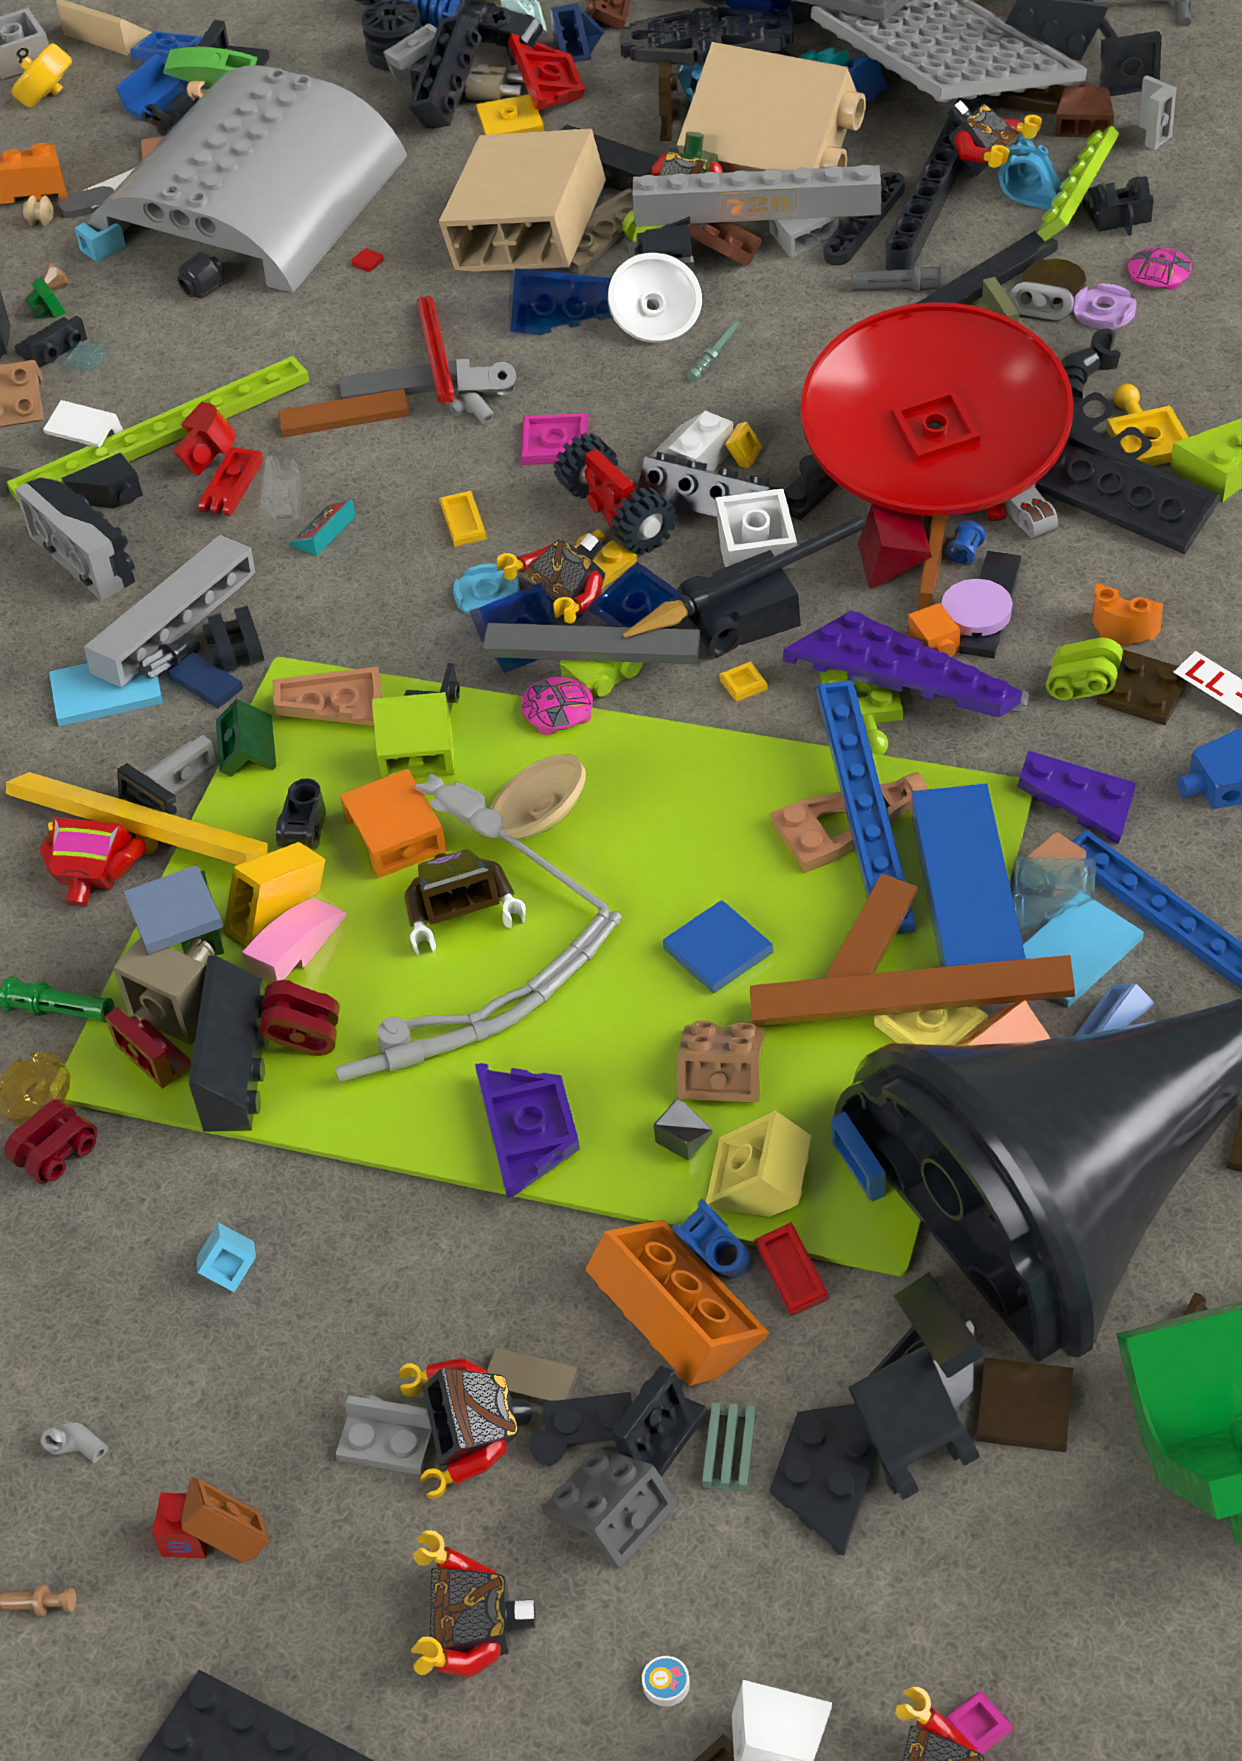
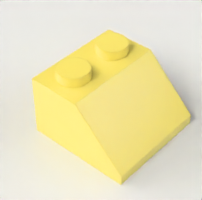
(760, 1167)

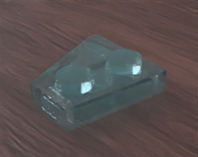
(1050, 887)

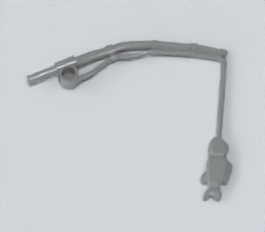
(393, 1032)

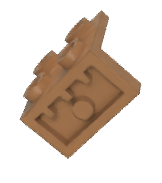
(20, 393)
(720, 1062)

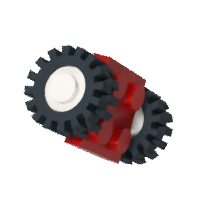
(634, 518)

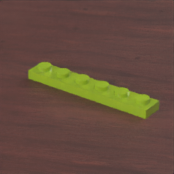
(1078, 182)

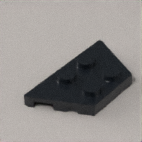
(826, 1471)

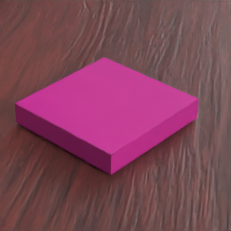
(547, 434)

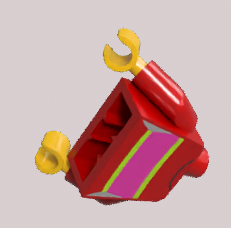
(90, 855)

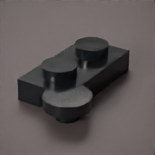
(808, 488)
(577, 1423)

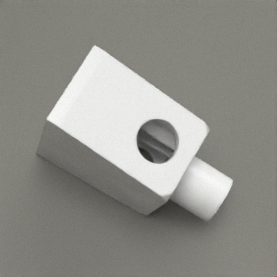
(776, 1724)

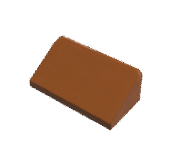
(223, 1521)

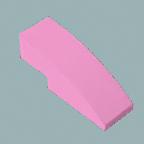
(292, 939)

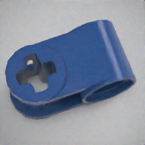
(709, 1237)

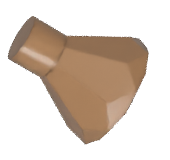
(54, 277)

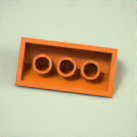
(675, 1300)

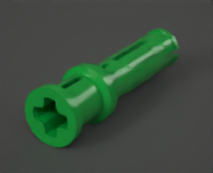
(41, 998)

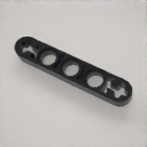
(862, 228)

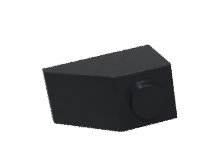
(106, 482)

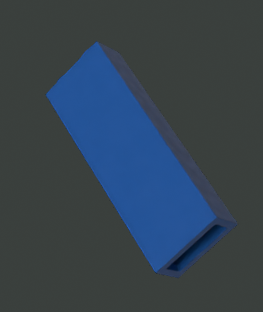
(965, 876)

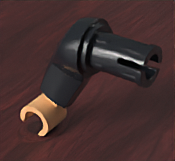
(175, 109)

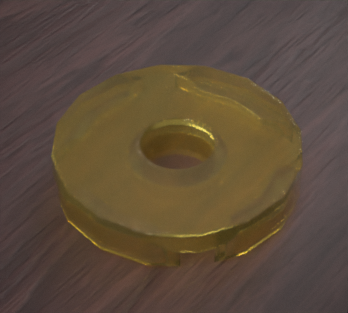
(43, 1069)

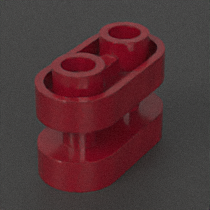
(299, 1018)
(48, 1139)

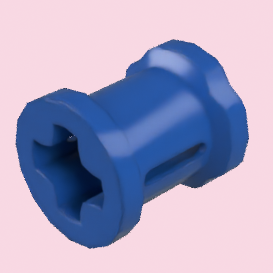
(965, 542)

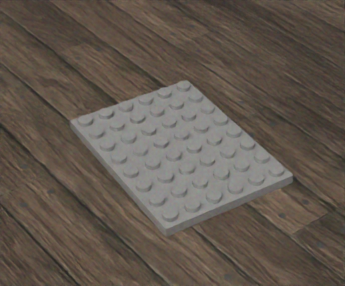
(953, 49)

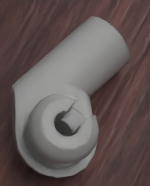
(471, 404)
(71, 1439)

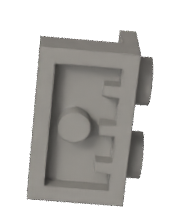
(385, 1434)

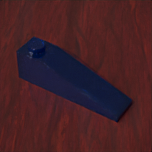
(555, 299)

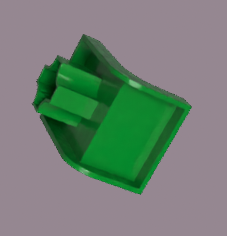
(1190, 1405)

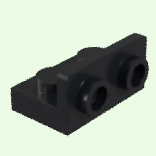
(52, 341)

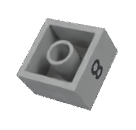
(19, 38)

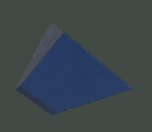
(574, 31)

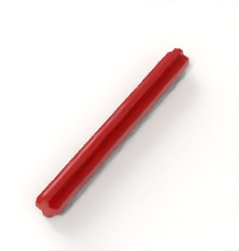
(435, 350)

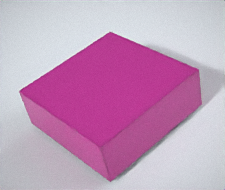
(980, 1722)

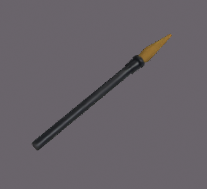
(674, 611)

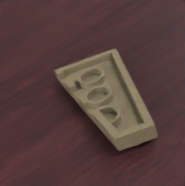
(602, 230)

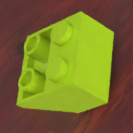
(414, 735)

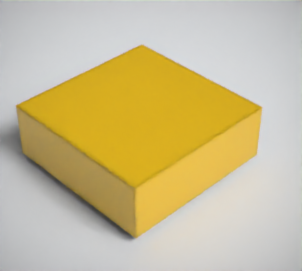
(743, 445)
(743, 681)

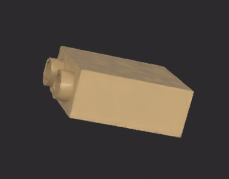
(772, 110)
(523, 200)

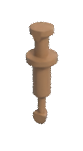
(38, 1600)

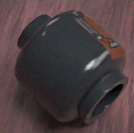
(200, 275)

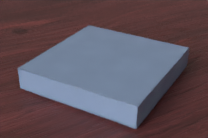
(173, 909)

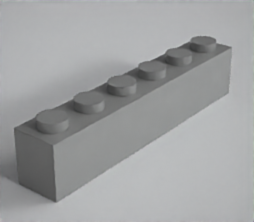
(170, 609)

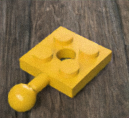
(1155, 423)

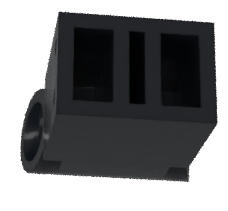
(747, 613)

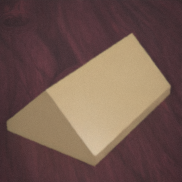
(99, 27)

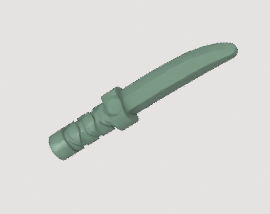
(709, 355)

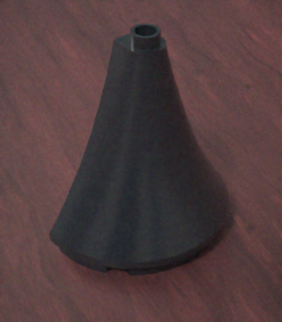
(1048, 1154)

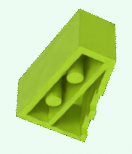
(1211, 459)

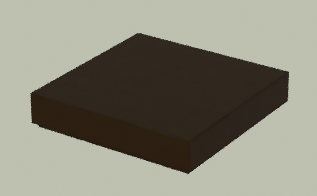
(1025, 1404)

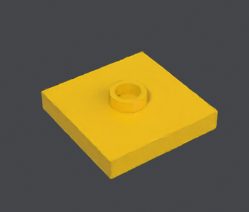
(509, 116)

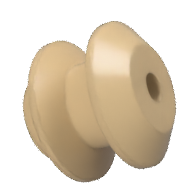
(37, 210)

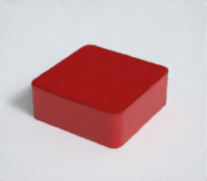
(367, 260)

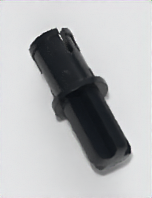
(168, 656)

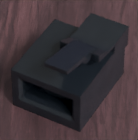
(668, 240)

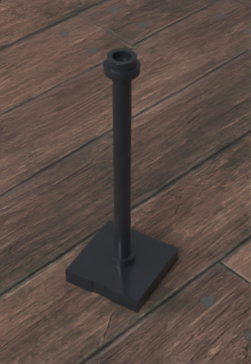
(1128, 59)

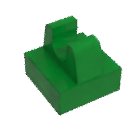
(45, 298)

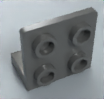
(614, 1502)

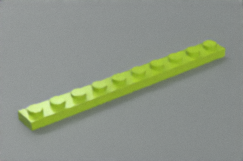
(167, 426)

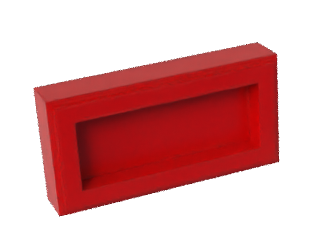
(791, 1269)

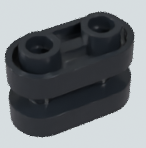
(223, 652)

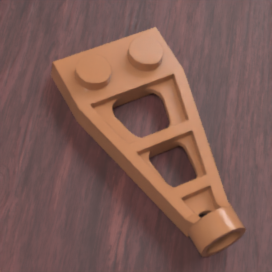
(810, 842)

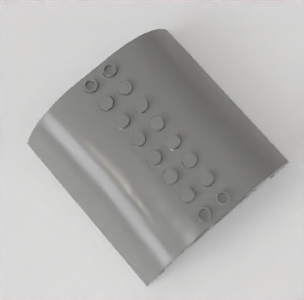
(262, 171)

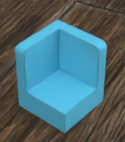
(99, 244)
(226, 1257)

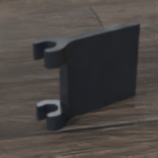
(910, 1417)

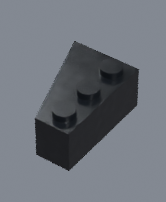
(1058, 23)

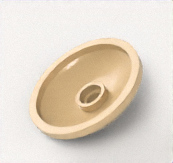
(540, 795)

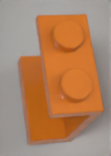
(394, 822)

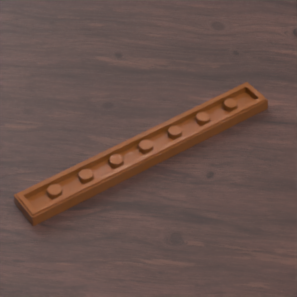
(912, 990)

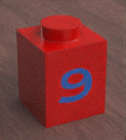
(168, 1529)

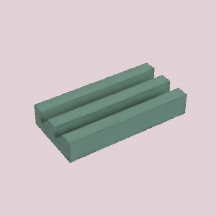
(732, 1413)

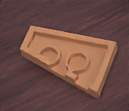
(329, 696)

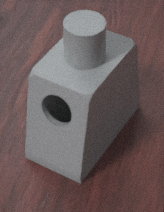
(802, 234)

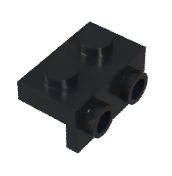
(658, 1421)

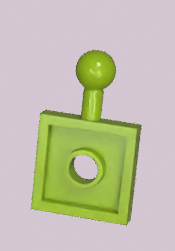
(878, 707)

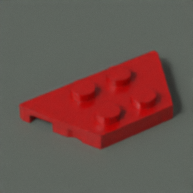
(547, 74)

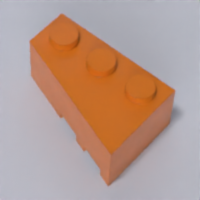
(30, 173)

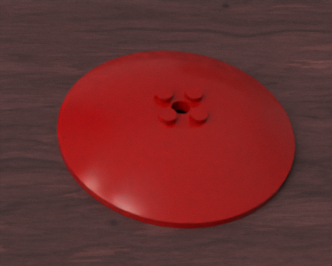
(943, 364)

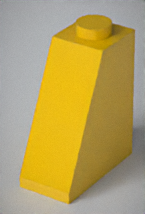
(270, 887)

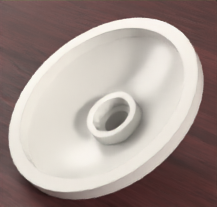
(656, 281)

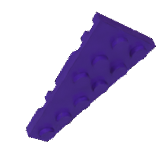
(894, 661)

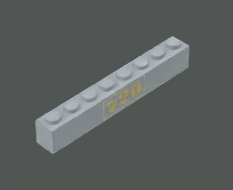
(757, 195)

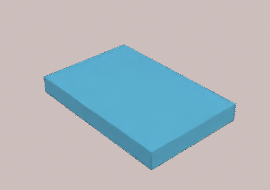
(84, 697)
(1093, 939)

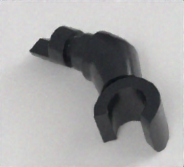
(1085, 362)

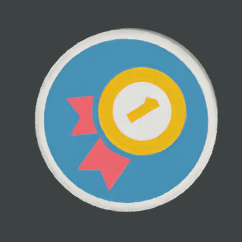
(665, 1681)

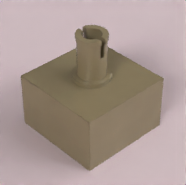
(165, 986)

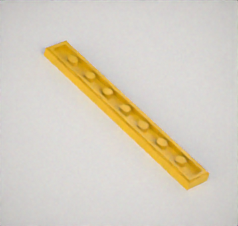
(136, 818)

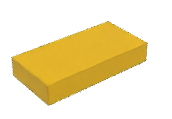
(462, 518)

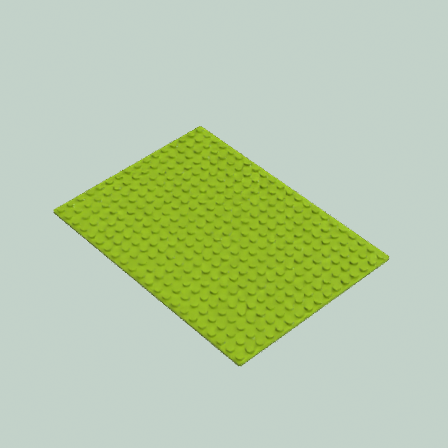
(659, 835)

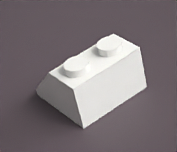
(699, 440)
(754, 525)

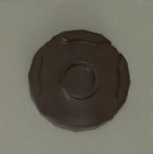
(1056, 273)

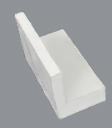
(82, 424)

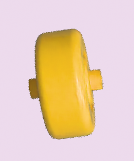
(41, 76)

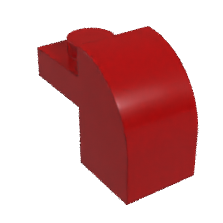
(206, 437)

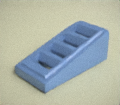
(1117, 1009)

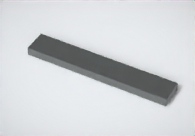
(590, 643)

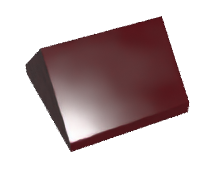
(891, 544)

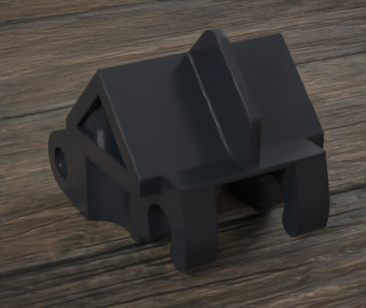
(1120, 207)

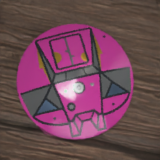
(1159, 267)
(557, 704)

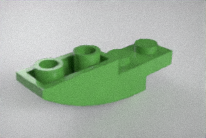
(204, 63)

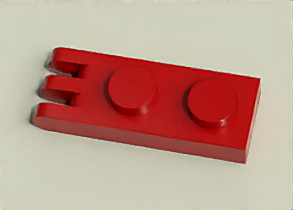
(231, 481)

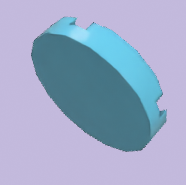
(471, 593)

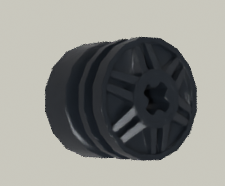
(385, 26)

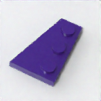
(1086, 793)

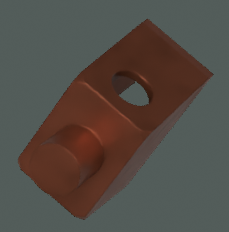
(1084, 111)

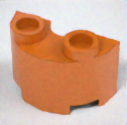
(1125, 619)

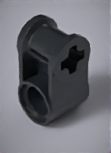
(302, 815)

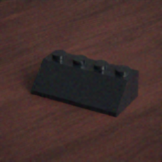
(228, 1048)

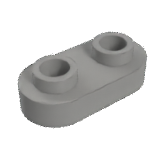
(1042, 300)

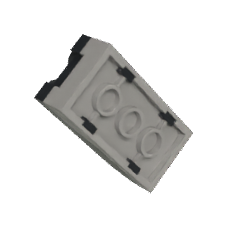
(76, 536)

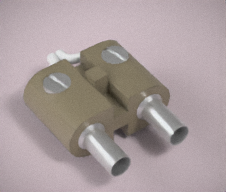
(491, 83)

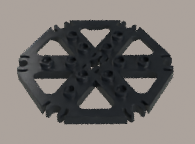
(688, 35)

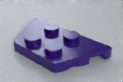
(527, 1123)

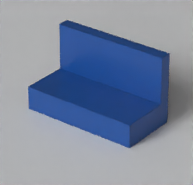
(148, 86)

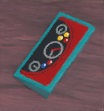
(325, 527)

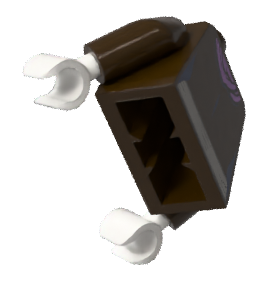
(454, 887)

